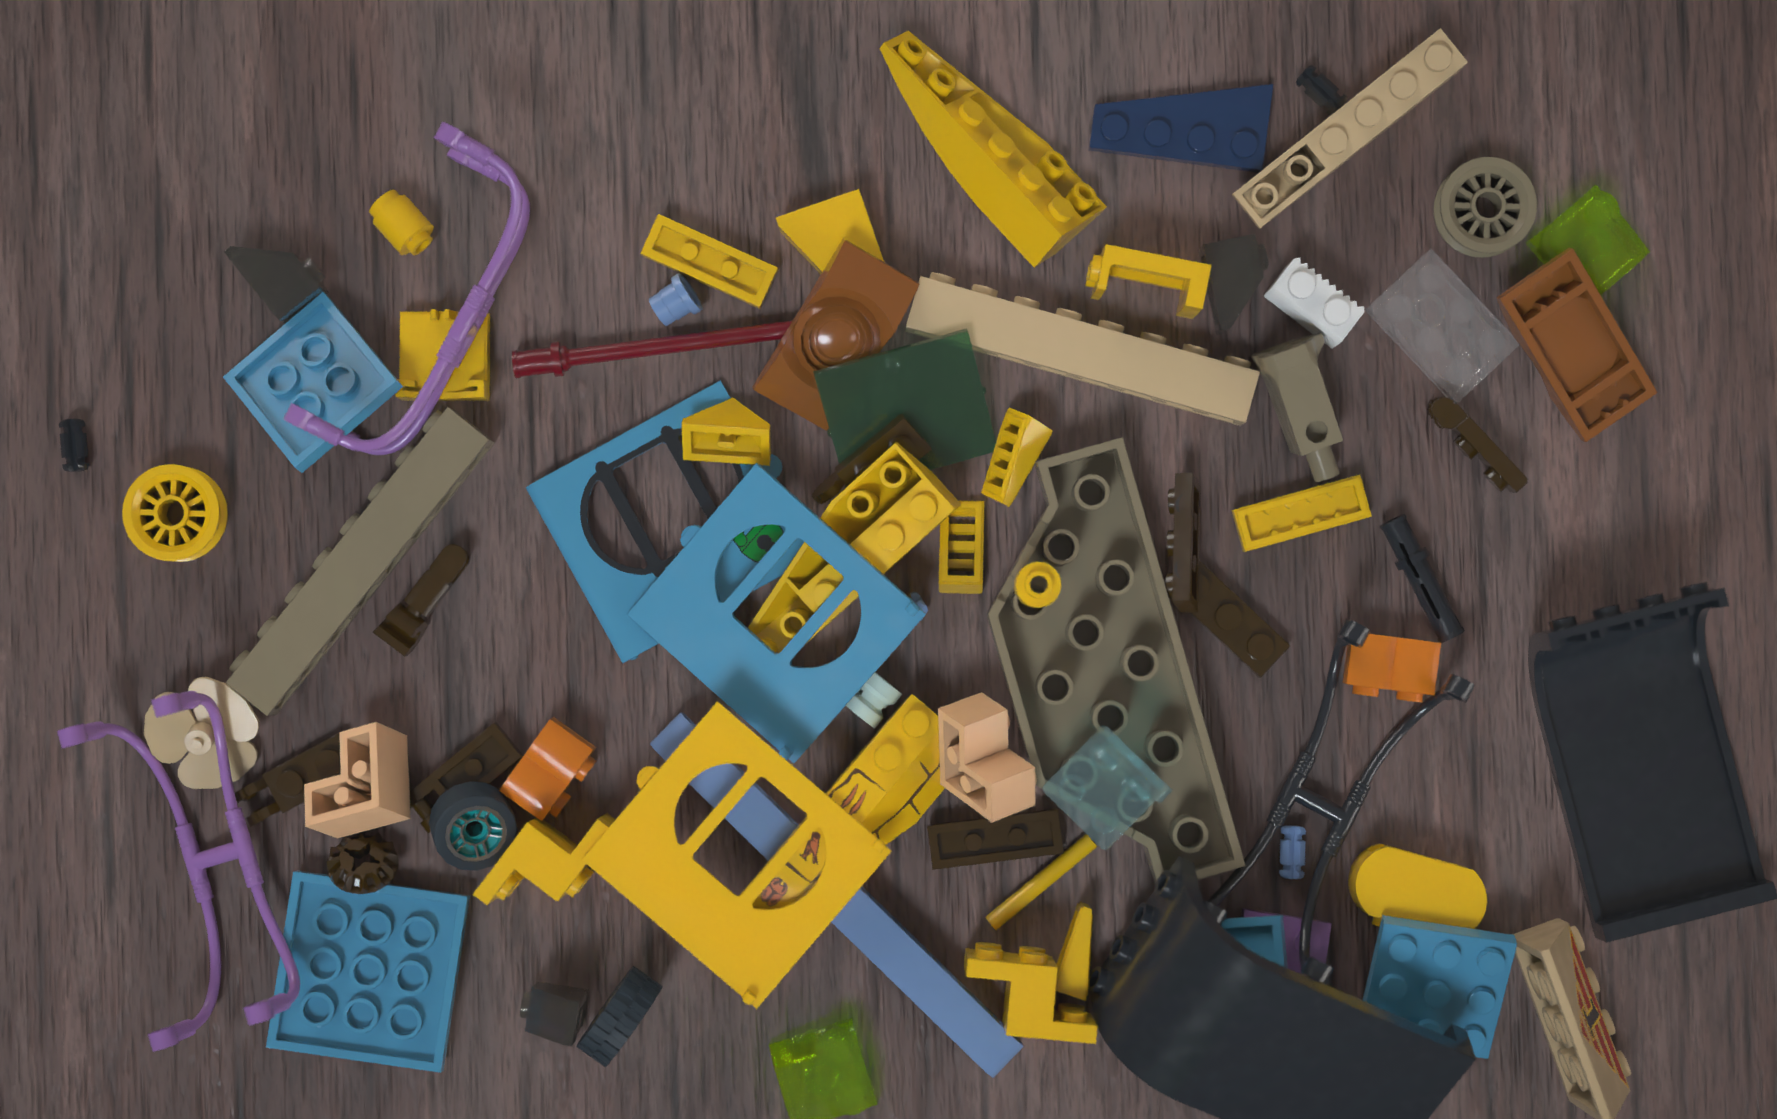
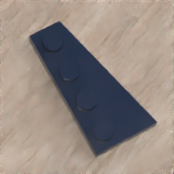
(1193, 128)

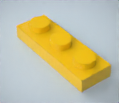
(709, 261)

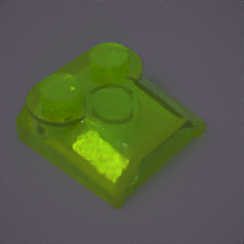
(1597, 235)
(823, 1072)

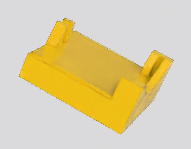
(419, 343)

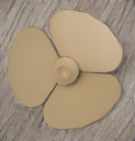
(181, 732)

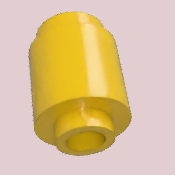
(401, 223)
(1024, 592)

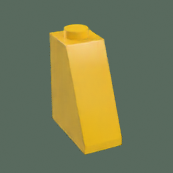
(822, 226)

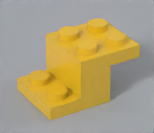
(545, 860)
(1030, 993)

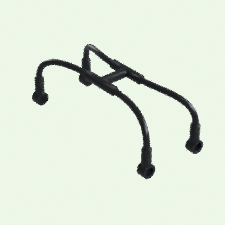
(1342, 816)

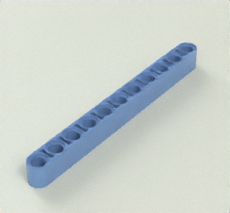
(862, 919)

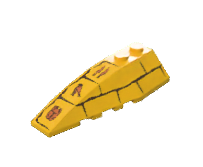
(881, 788)

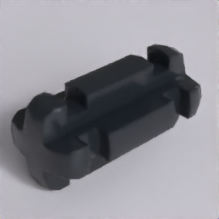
(1321, 90)
(73, 445)

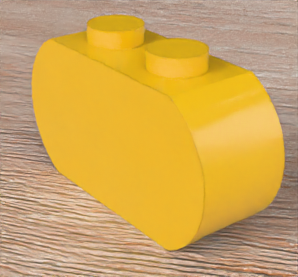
(1416, 888)

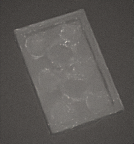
(1442, 326)

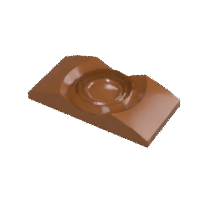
(842, 319)
(1575, 345)

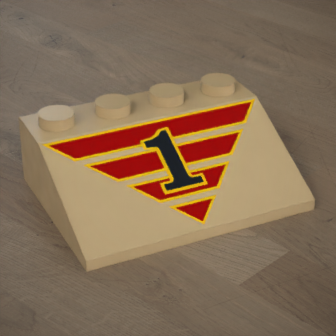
(1572, 1017)

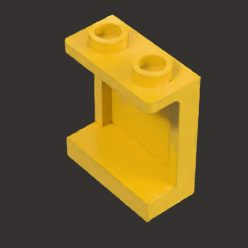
(1151, 269)

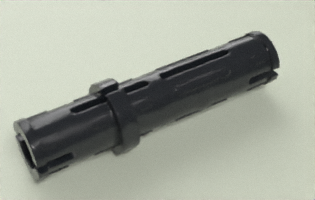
(1414, 563)

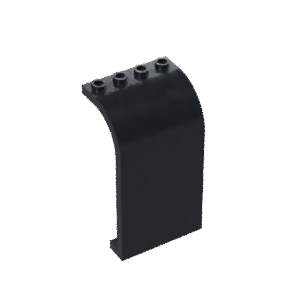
(1645, 765)
(1251, 1036)

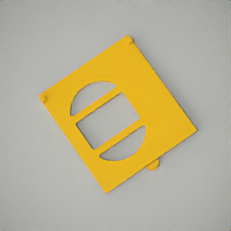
(723, 930)

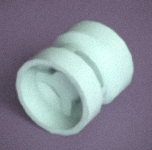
(872, 699)

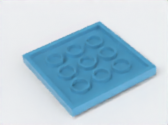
(371, 973)

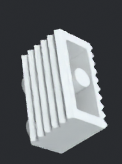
(1314, 302)

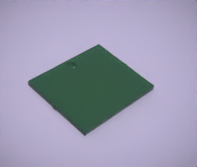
(926, 381)

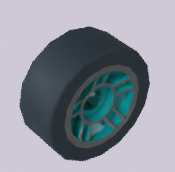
(483, 842)

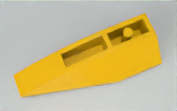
(992, 154)
(880, 517)

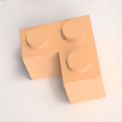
(978, 761)
(370, 787)

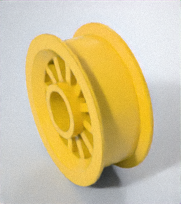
(156, 478)

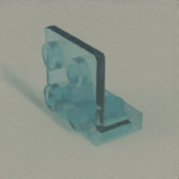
(1105, 787)

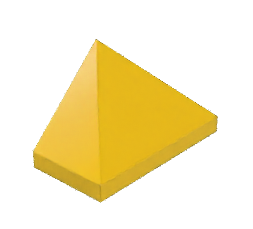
(726, 435)

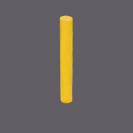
(1041, 882)

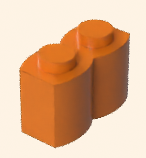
(1393, 664)
(548, 769)

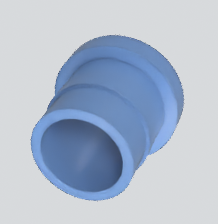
(675, 300)

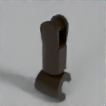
(404, 624)

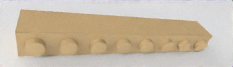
(1085, 351)

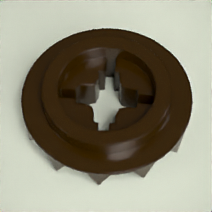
(369, 876)

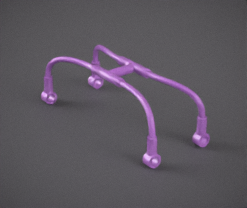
(469, 319)
(198, 861)

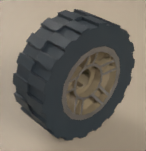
(619, 1016)

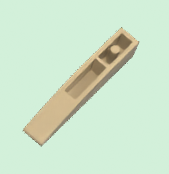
(1350, 128)

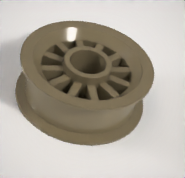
(1486, 168)

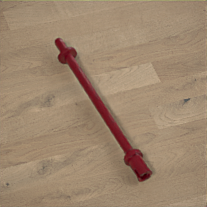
(559, 358)

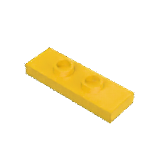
(1301, 513)

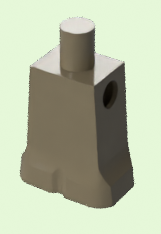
(1302, 401)

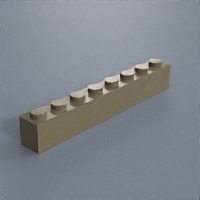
(359, 562)

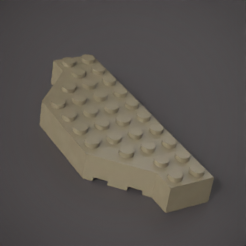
(1111, 657)

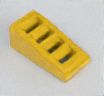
(1014, 455)
(957, 583)
(1075, 954)

